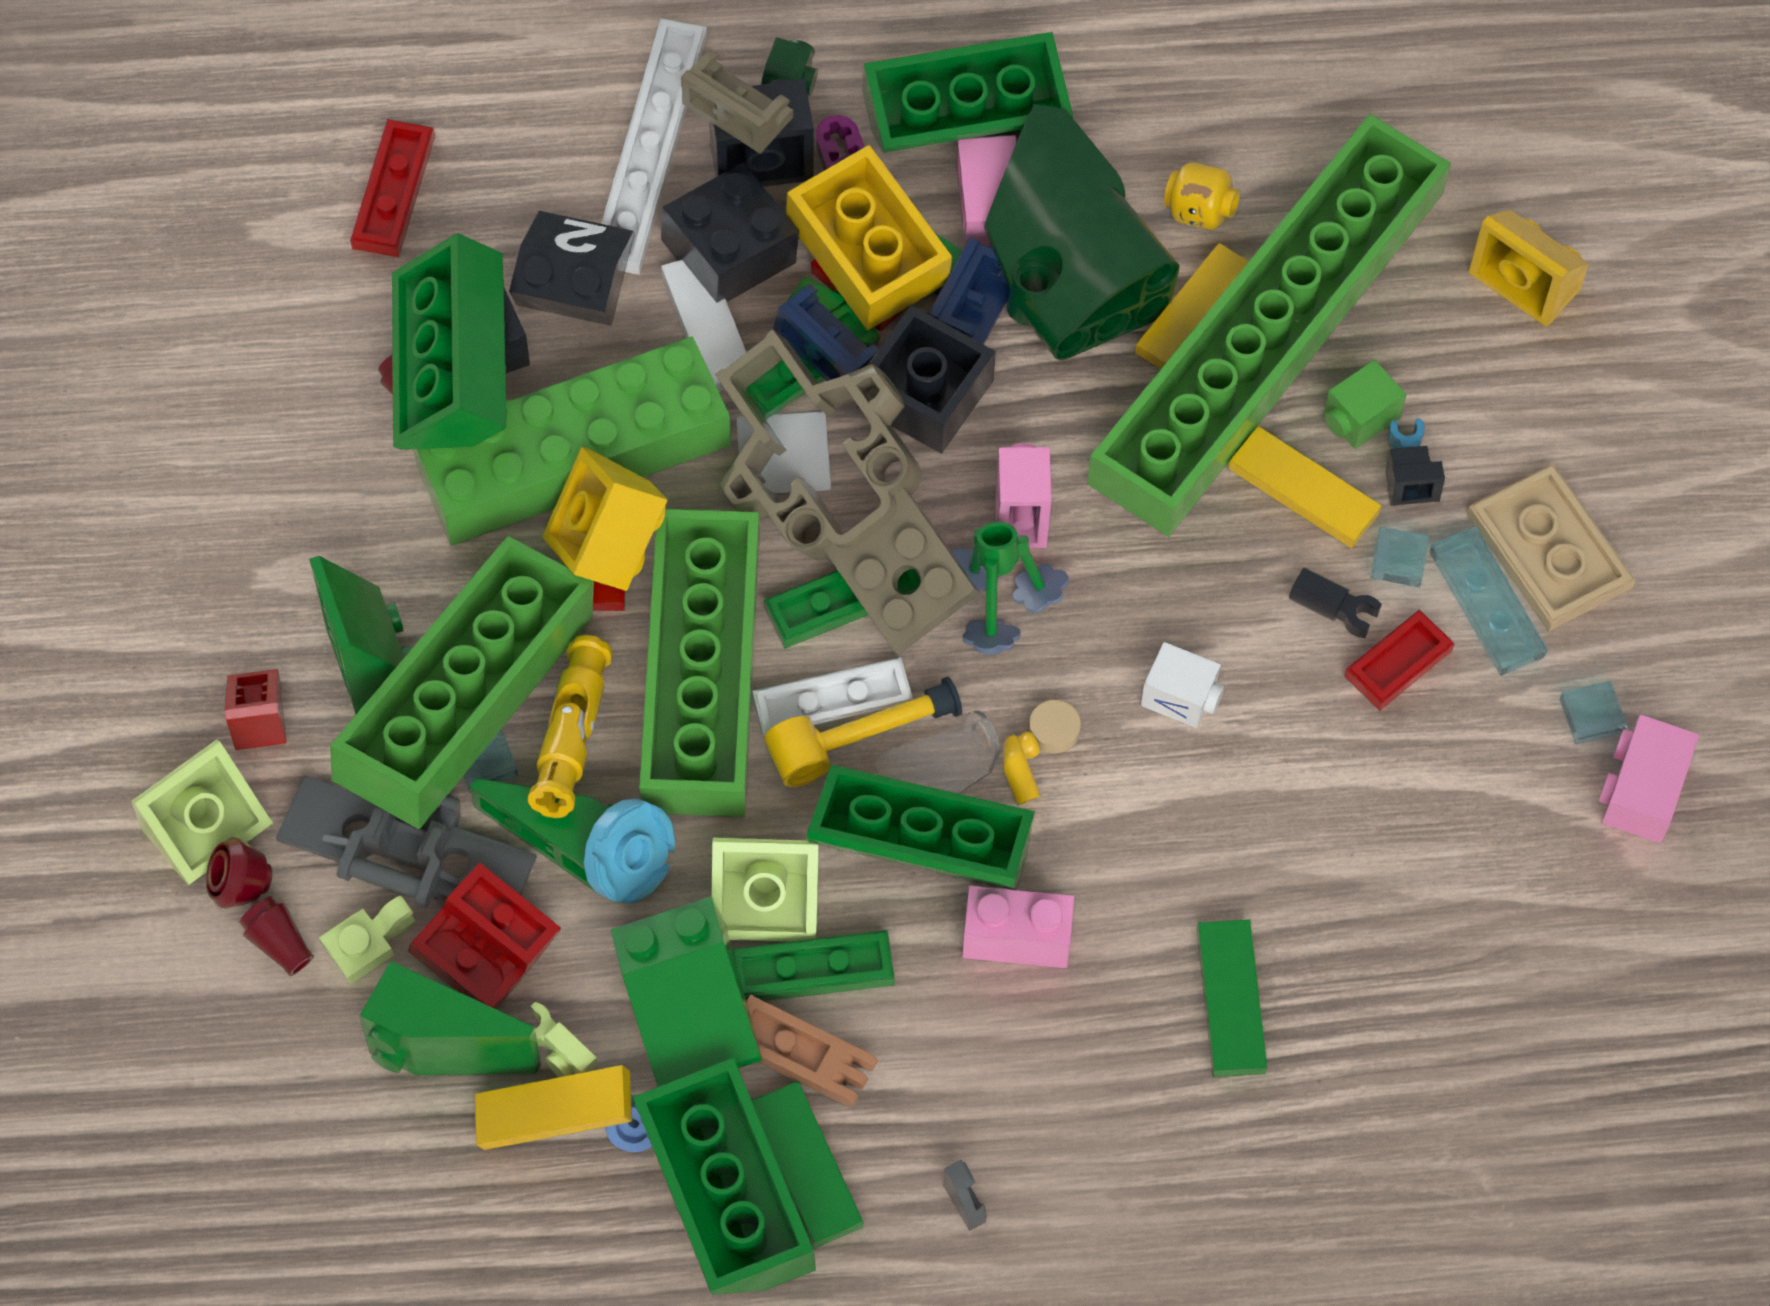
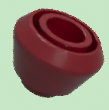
(237, 874)

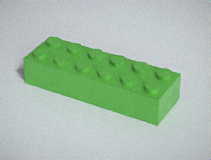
(633, 412)
(700, 663)
(461, 682)

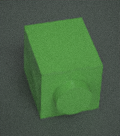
(1364, 404)

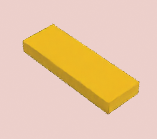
(1190, 305)
(1305, 487)
(553, 1107)

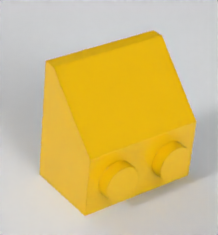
(1527, 265)
(604, 520)

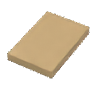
(1551, 547)

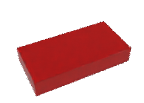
(1399, 660)

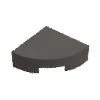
(958, 1186)

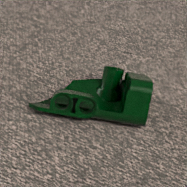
(1072, 243)

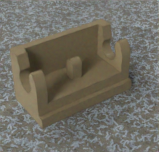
(733, 103)

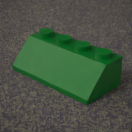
(962, 91)
(448, 346)
(922, 827)
(725, 1181)

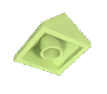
(198, 810)
(766, 888)

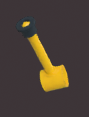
(802, 750)

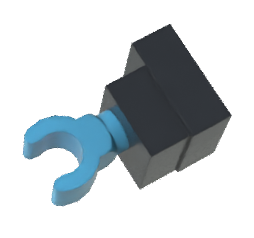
(1409, 469)

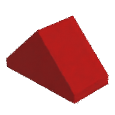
(255, 709)

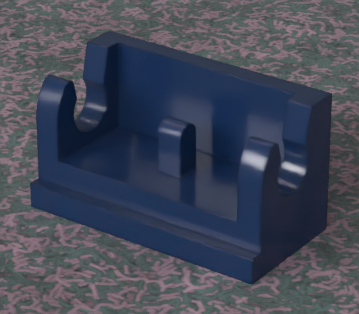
(973, 293)
(820, 336)

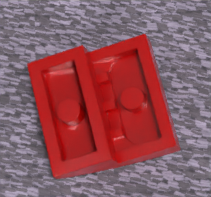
(484, 938)

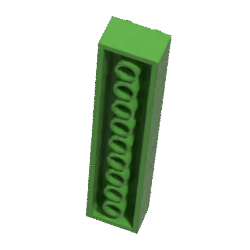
(1267, 325)

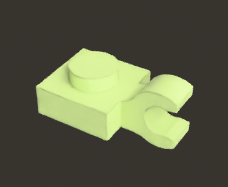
(362, 943)
(564, 1050)

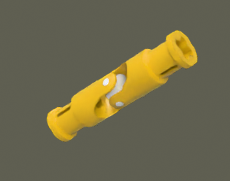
(569, 726)

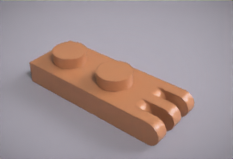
(808, 1053)

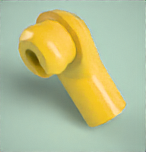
(1016, 767)

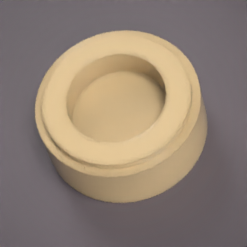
(1055, 726)

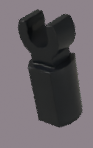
(1333, 601)

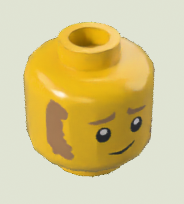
(1201, 196)

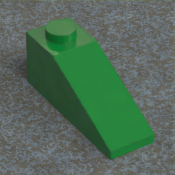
(558, 839)

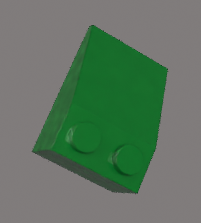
(358, 629)
(686, 991)
(442, 1032)

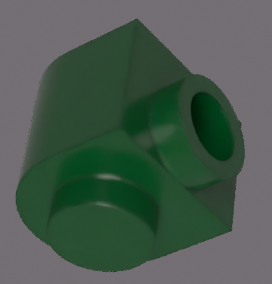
(791, 62)

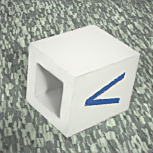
(1182, 685)

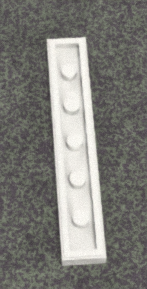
(653, 135)

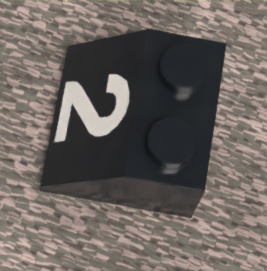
(571, 267)

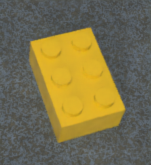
(868, 237)

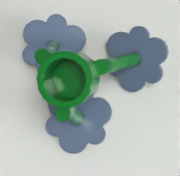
(994, 555)

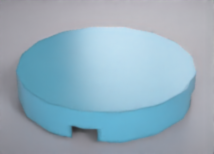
(629, 851)

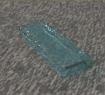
(1488, 600)

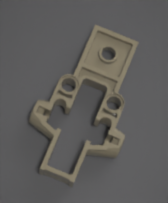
(885, 541)

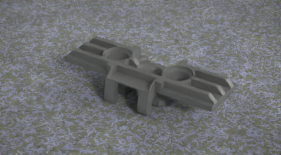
(324, 811)

